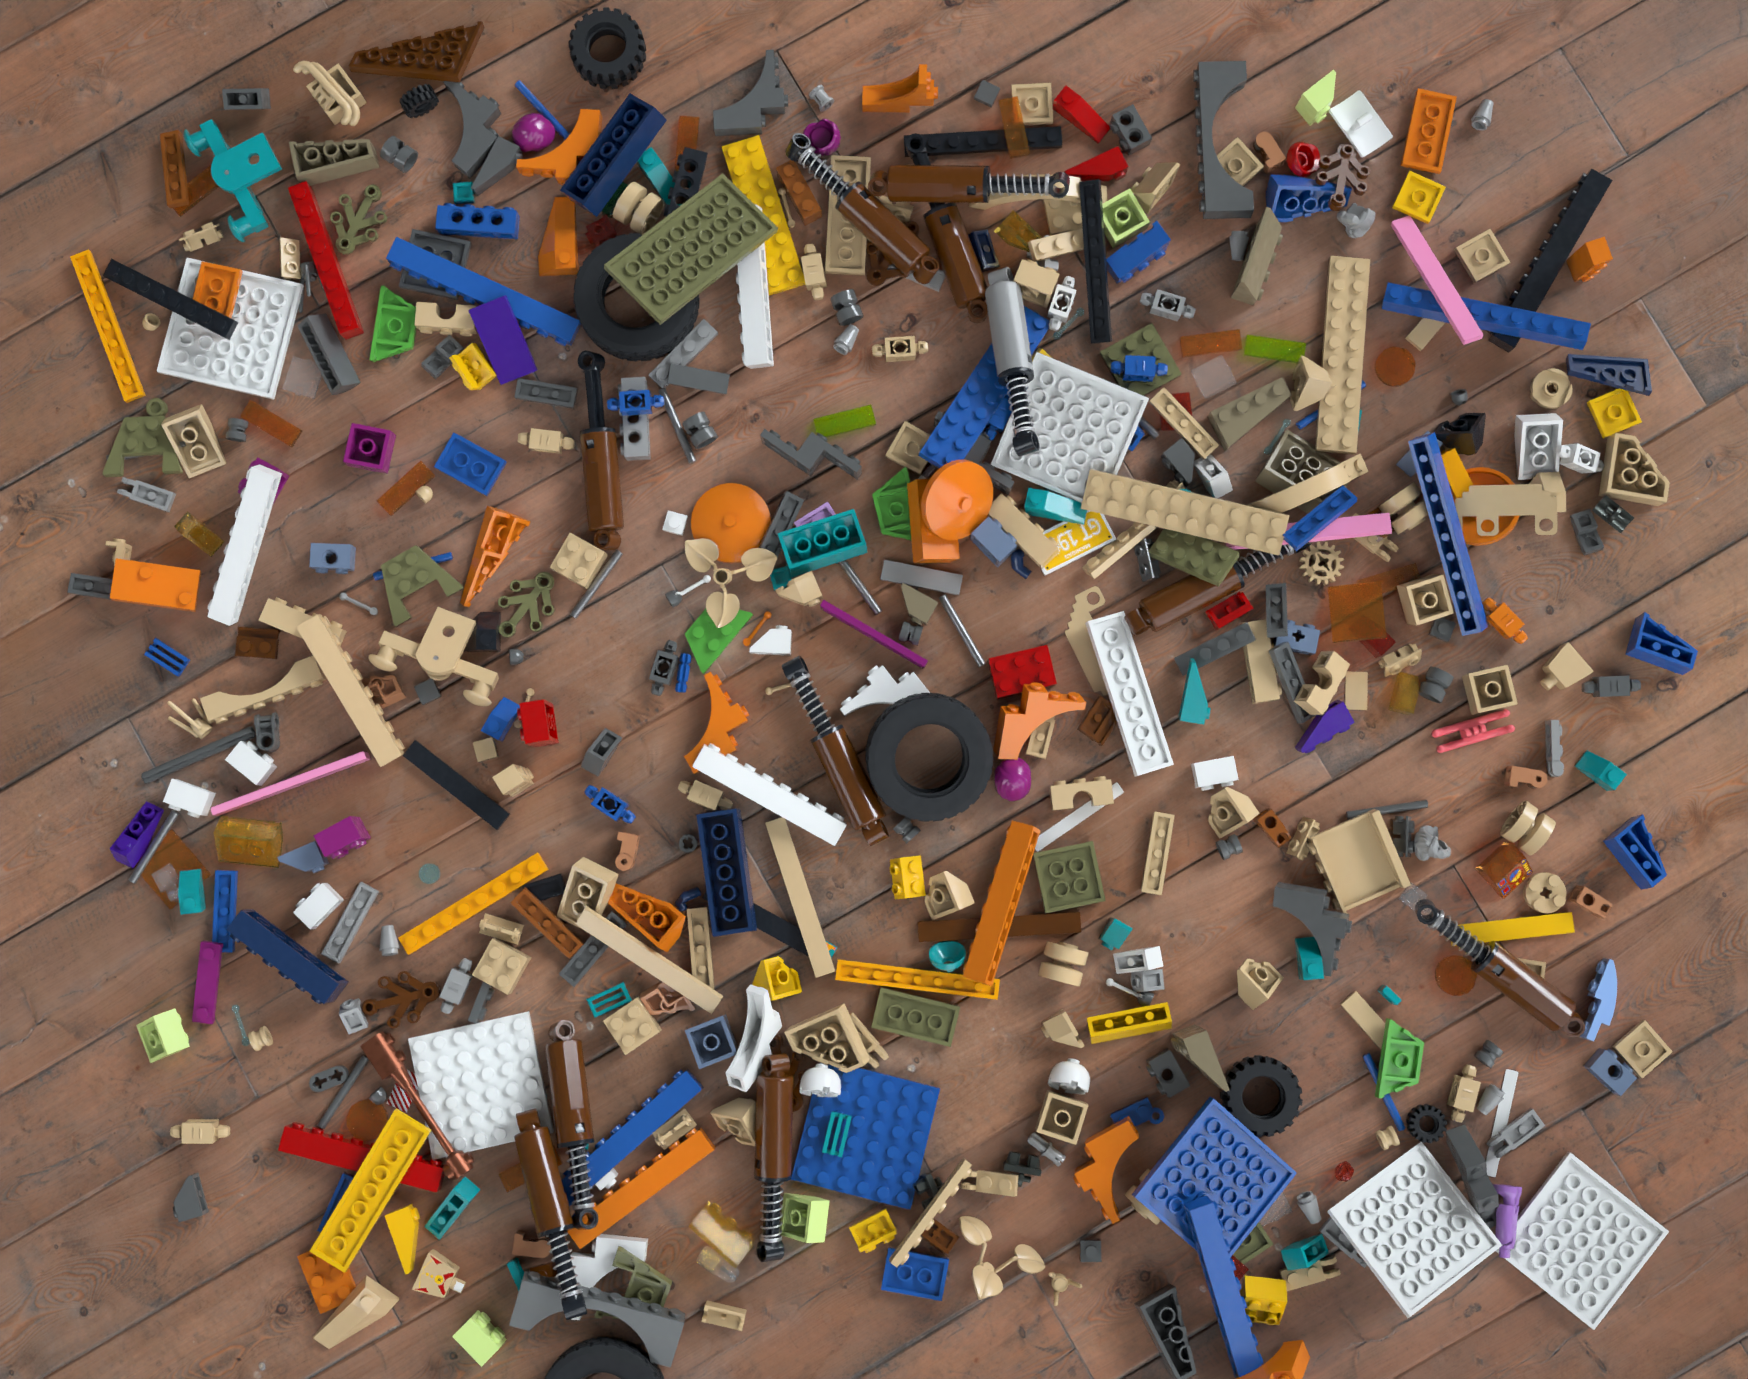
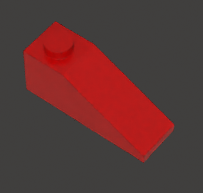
(1080, 114)
(1104, 167)

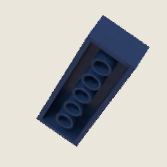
(613, 154)
(726, 872)
(287, 956)

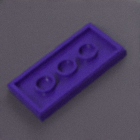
(503, 339)

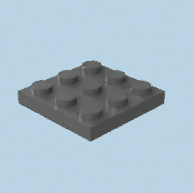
(446, 247)

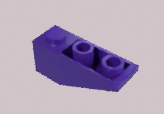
(1324, 726)
(137, 835)

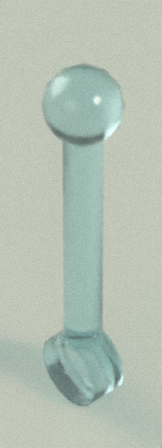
(1080, 311)
(1268, 450)
(245, 1041)

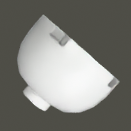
(1070, 1076)
(821, 1082)

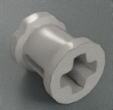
(821, 98)

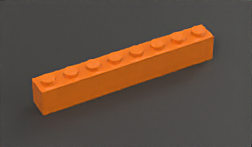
(1001, 903)
(645, 1184)

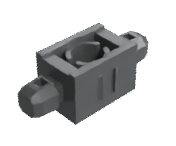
(670, 647)
(1611, 686)

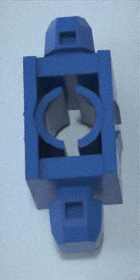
(1139, 368)
(614, 404)
(999, 419)
(592, 792)

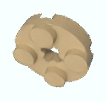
(1561, 384)
(1552, 883)

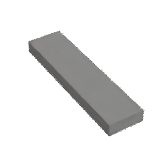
(921, 577)
(350, 922)

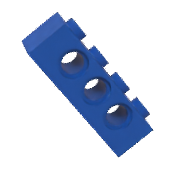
(506, 229)

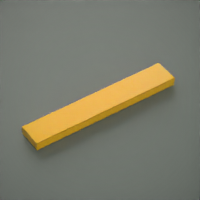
(1521, 927)

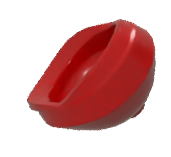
(1303, 159)

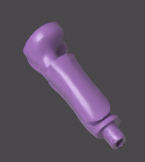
(1507, 1217)

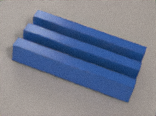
(153, 648)

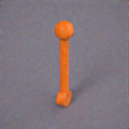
(747, 641)

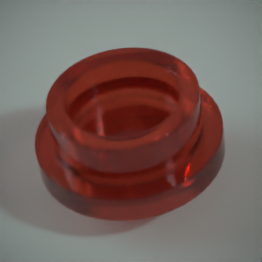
(1344, 1171)

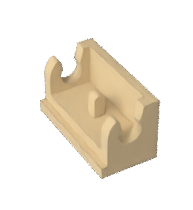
(724, 1315)

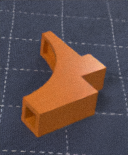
(900, 95)
(566, 157)
(1036, 707)
(722, 721)
(1097, 1173)
(1287, 1363)

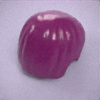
(533, 132)
(823, 137)
(1012, 779)

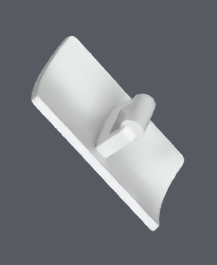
(1361, 124)

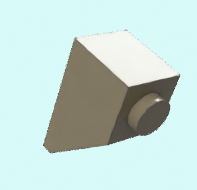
(918, 605)

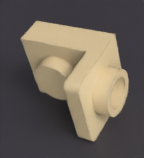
(123, 550)

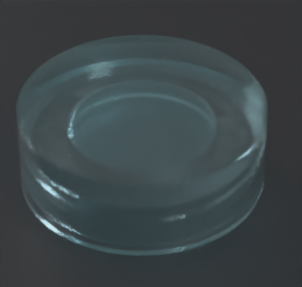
(429, 873)

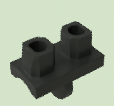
(1612, 513)
(1031, 1168)
(928, 1184)

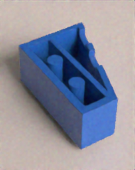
(1138, 253)
(1659, 647)
(1636, 853)

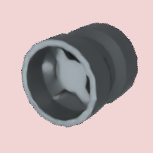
(237, 430)
(915, 634)
(906, 829)
(1229, 847)
(1488, 1054)

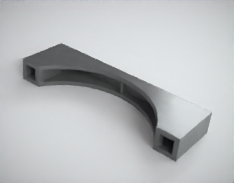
(1220, 193)
(656, 1325)

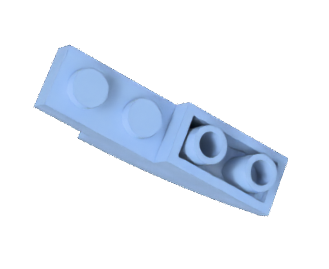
(1604, 992)

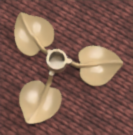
(723, 606)
(984, 1276)

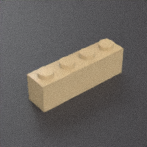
(1028, 535)
(287, 618)
(1260, 665)

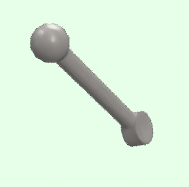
(373, 611)

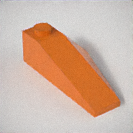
(559, 245)
(652, 917)

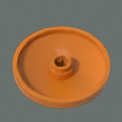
(1487, 476)
(957, 499)
(731, 518)

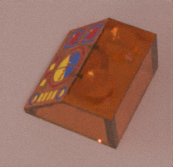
(1505, 869)

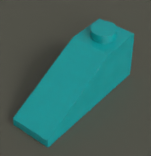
(656, 173)
(1054, 506)
(1194, 702)
(452, 1207)

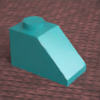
(1600, 771)
(191, 892)
(1114, 934)
(1309, 959)
(1304, 1252)

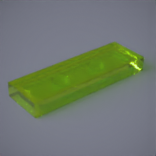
(1274, 348)
(845, 421)

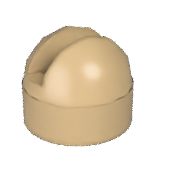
(153, 324)
(424, 493)

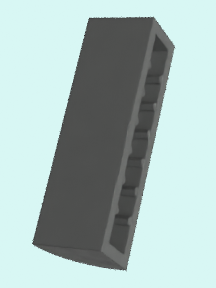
(328, 353)

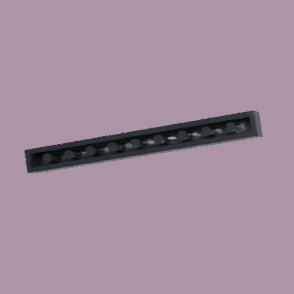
(1556, 249)

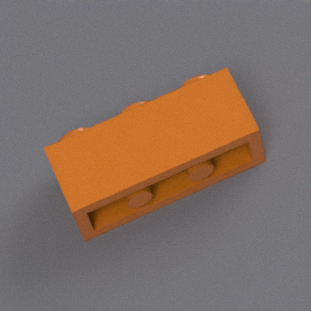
(1589, 260)

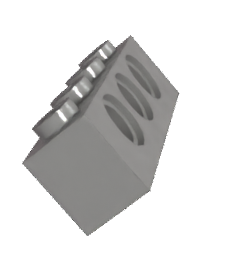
(640, 449)

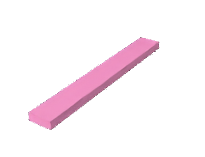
(1437, 280)
(1348, 528)
(290, 783)

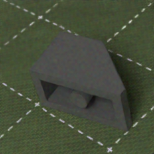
(601, 752)
(190, 1200)

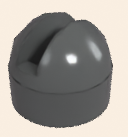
(1459, 396)
(515, 656)
(378, 1096)

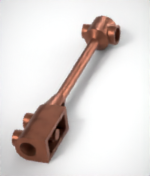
(391, 1064)

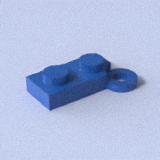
(1138, 1112)

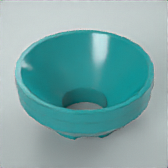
(947, 951)

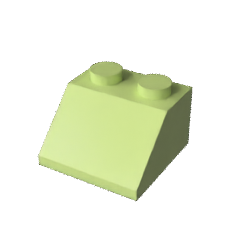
(1317, 99)
(163, 1035)
(804, 1218)

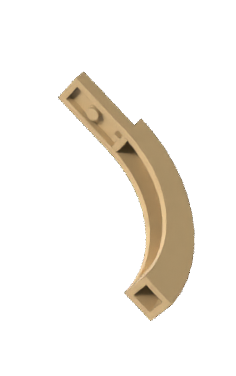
(1073, 195)
(1313, 486)

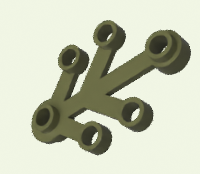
(357, 222)
(528, 601)

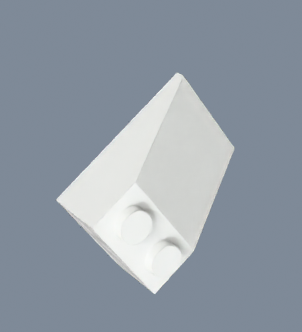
(1536, 444)

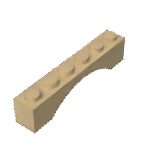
(302, 675)

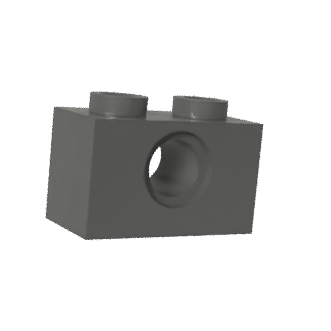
(246, 98)
(1176, 1082)

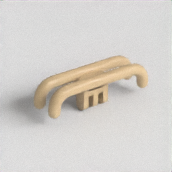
(330, 91)

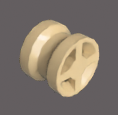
(260, 1038)
(1387, 1138)

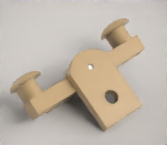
(440, 654)

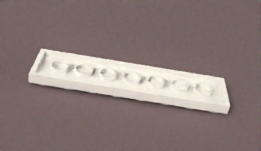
(1129, 693)

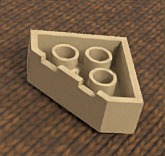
(1631, 473)
(829, 1039)

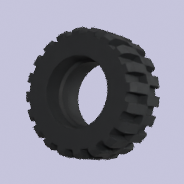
(602, 24)
(1288, 1100)

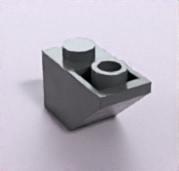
(1180, 460)

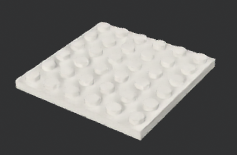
(257, 348)
(1079, 428)
(479, 1081)
(1414, 1229)
(1583, 1240)

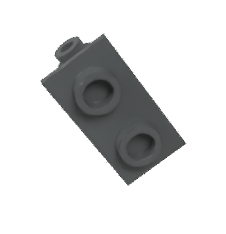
(1147, 568)
(1403, 828)

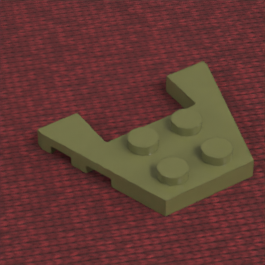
(141, 438)
(410, 573)
(644, 1283)

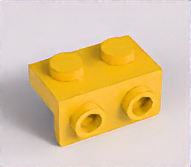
(473, 367)
(907, 877)
(873, 1231)

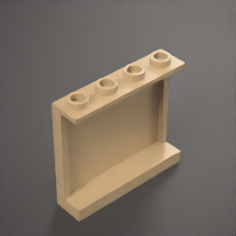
(1357, 860)

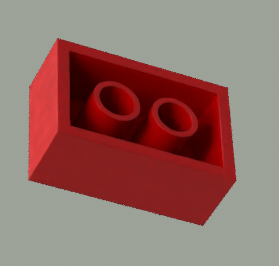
(1018, 668)
(538, 723)

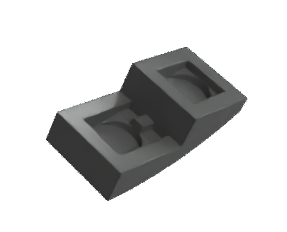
(439, 359)
(1586, 533)

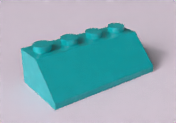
(822, 543)

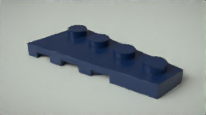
(1618, 372)

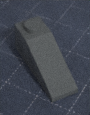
(497, 165)

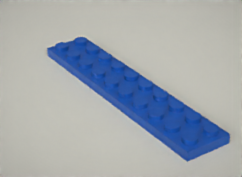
(975, 403)

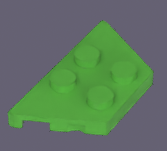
(393, 326)
(893, 506)
(709, 641)
(1398, 1060)

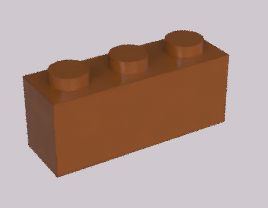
(799, 192)

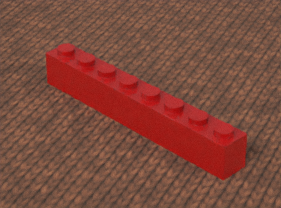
(326, 260)
(351, 1154)

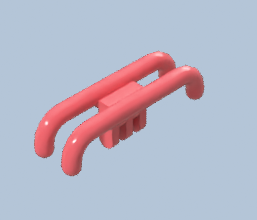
(1473, 731)

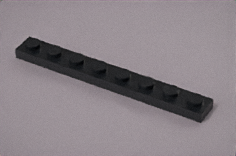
(986, 141)
(1095, 261)
(170, 299)

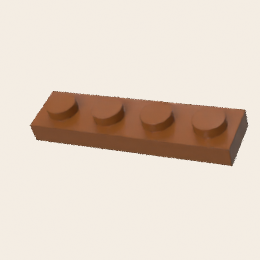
(174, 169)
(547, 923)

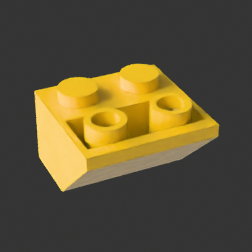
(1264, 1299)

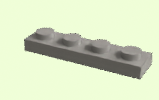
(684, 352)

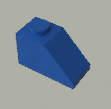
(501, 719)

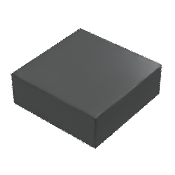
(987, 93)
(427, 691)

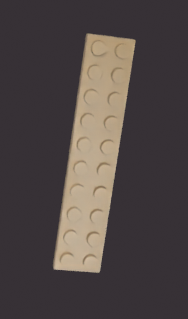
(1343, 354)
(1185, 512)

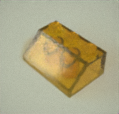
(248, 841)
(722, 1233)

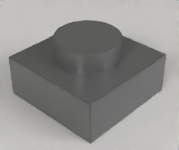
(1442, 629)
(1090, 1251)

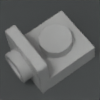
(1147, 980)
(352, 1016)

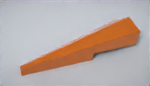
(494, 540)

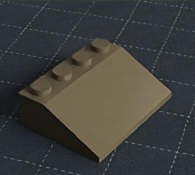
(1257, 259)
(1292, 463)
(1197, 1048)

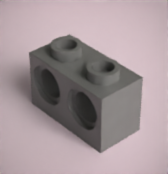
(1135, 128)

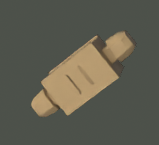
(813, 271)
(879, 350)
(546, 441)
(705, 795)
(1463, 1093)
(200, 1131)

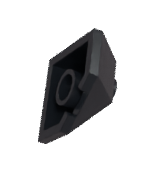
(1463, 434)
(485, 634)

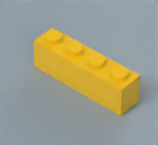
(1129, 1023)

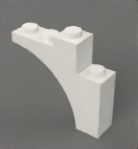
(883, 690)
(760, 1029)
(595, 1266)

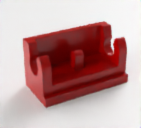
(1228, 610)

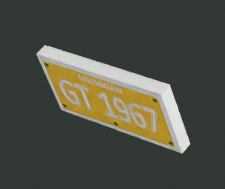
(1078, 540)

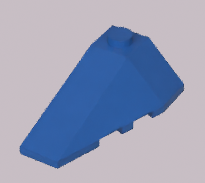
(1299, 196)

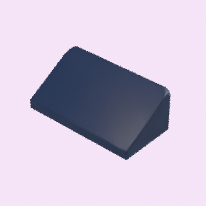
(984, 250)

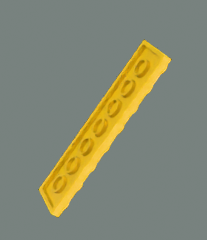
(754, 179)
(370, 1190)

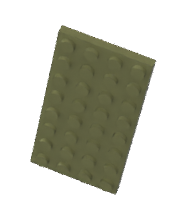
(691, 248)

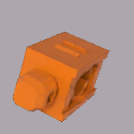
(1504, 620)

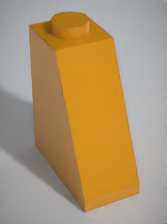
(1456, 472)

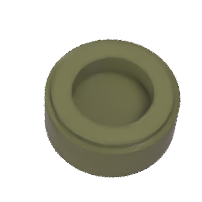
(156, 407)

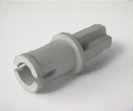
(1046, 1148)

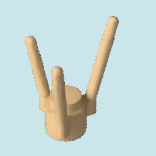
(199, 727)
(1060, 1283)

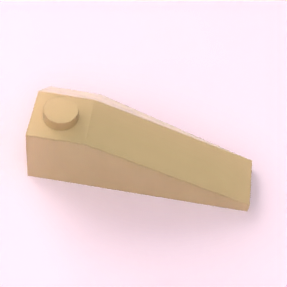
(361, 1308)

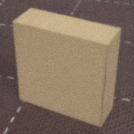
(485, 749)

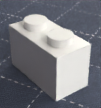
(251, 762)
(1215, 772)
(189, 797)
(318, 905)

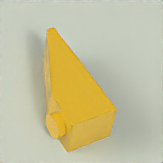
(404, 1230)

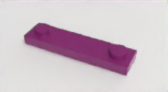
(207, 982)

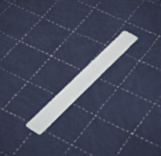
(1072, 820)
(1501, 1119)

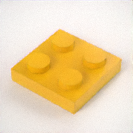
(1418, 197)
(1614, 412)

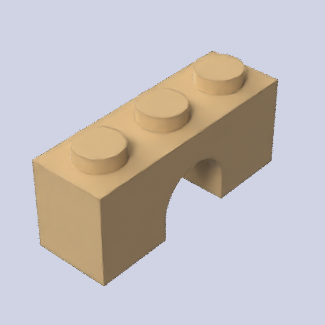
(428, 320)
(1331, 671)
(514, 780)
(1099, 791)

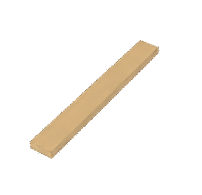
(800, 897)
(649, 960)

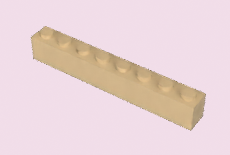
(350, 689)

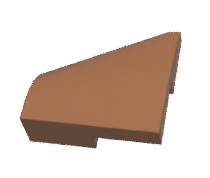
(385, 690)
(664, 999)

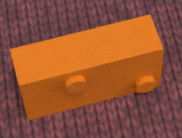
(925, 544)
(155, 585)

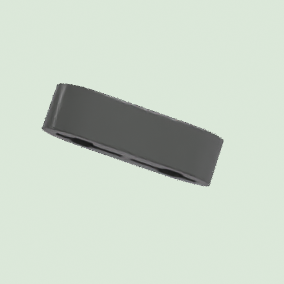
(330, 1082)

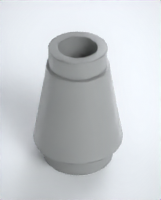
(1483, 115)
(1238, 244)
(846, 340)
(388, 941)
(1490, 1099)
(1308, 1204)

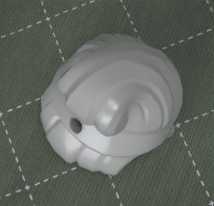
(1356, 220)
(1427, 844)

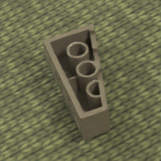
(332, 159)
(1243, 414)

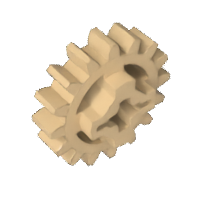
(1325, 570)

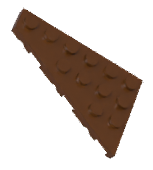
(430, 58)

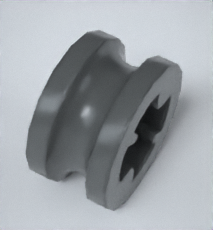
(681, 843)

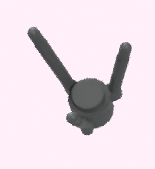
(308, 274)

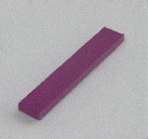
(873, 634)

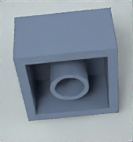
(993, 541)
(712, 1041)

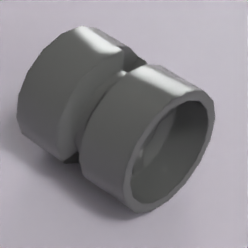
(396, 151)
(845, 304)
(700, 430)
(1436, 683)

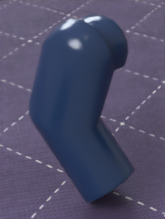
(1017, 563)
(687, 895)

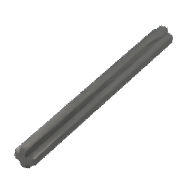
(198, 755)

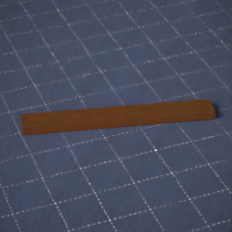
(1021, 926)

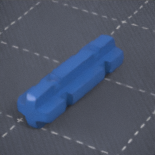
(683, 673)

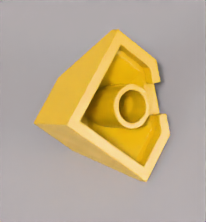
(777, 978)

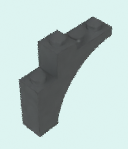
(749, 113)
(477, 131)
(1326, 926)
(1474, 1173)

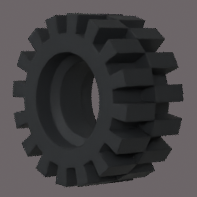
(419, 101)
(1435, 1132)

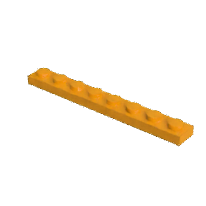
(107, 326)
(473, 903)
(914, 979)

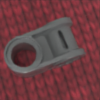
(267, 727)

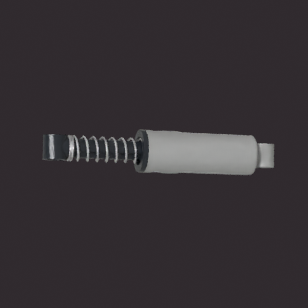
(1012, 354)

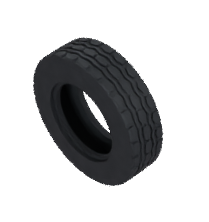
(613, 338)
(936, 802)
(604, 1356)

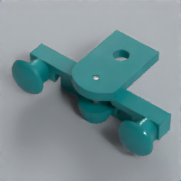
(235, 174)

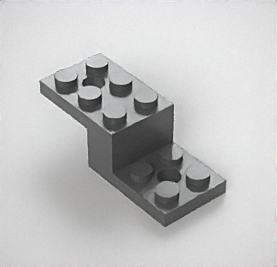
(811, 453)
(977, 453)

